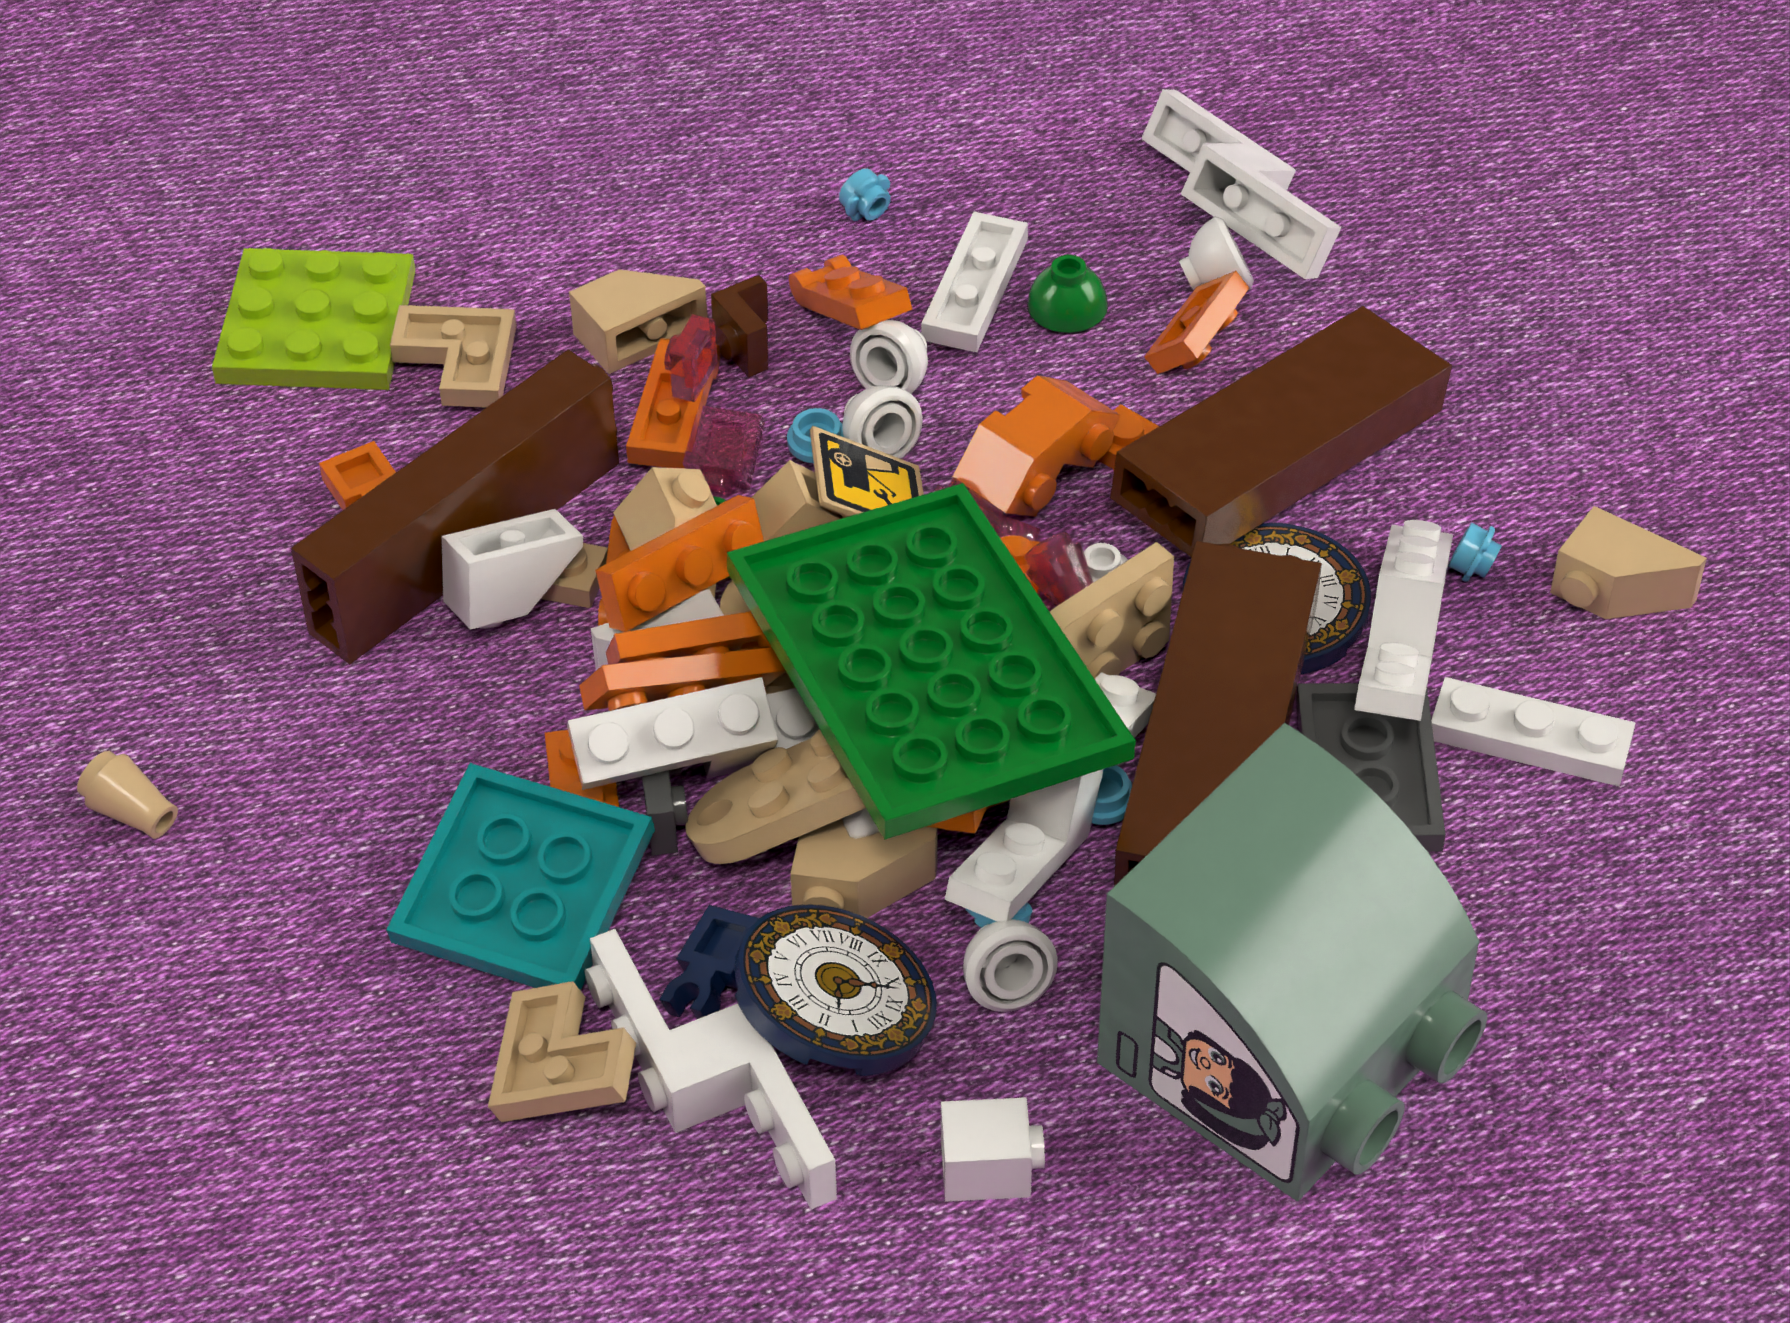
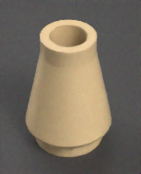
(124, 793)

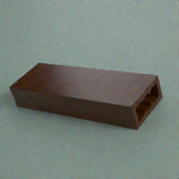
(1280, 432)
(513, 459)
(1221, 686)

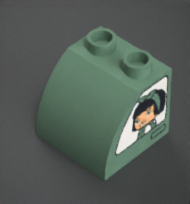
(1287, 968)

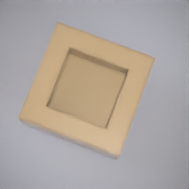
(579, 581)

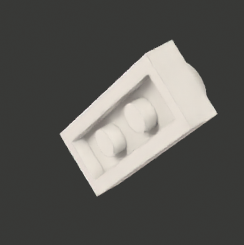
(974, 282)
(1532, 731)

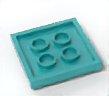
(520, 879)

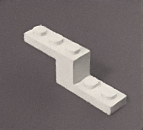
(1241, 184)
(1404, 621)
(713, 726)
(1041, 826)
(712, 1070)

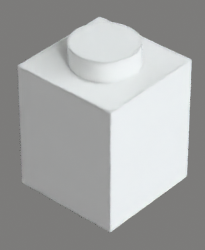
(989, 1149)

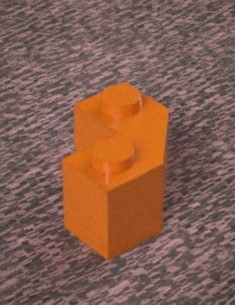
(1020, 454)

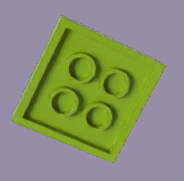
(313, 319)

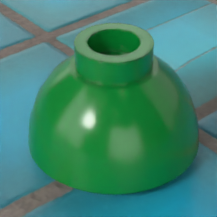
(1067, 296)

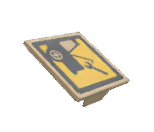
(857, 477)

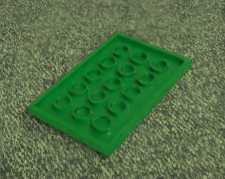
(928, 660)

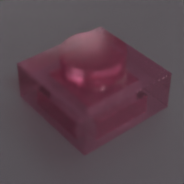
(692, 357)

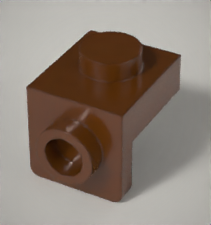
(741, 324)

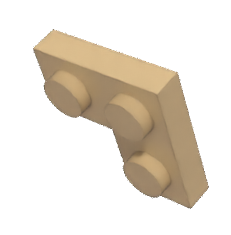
(469, 343)
(550, 1066)

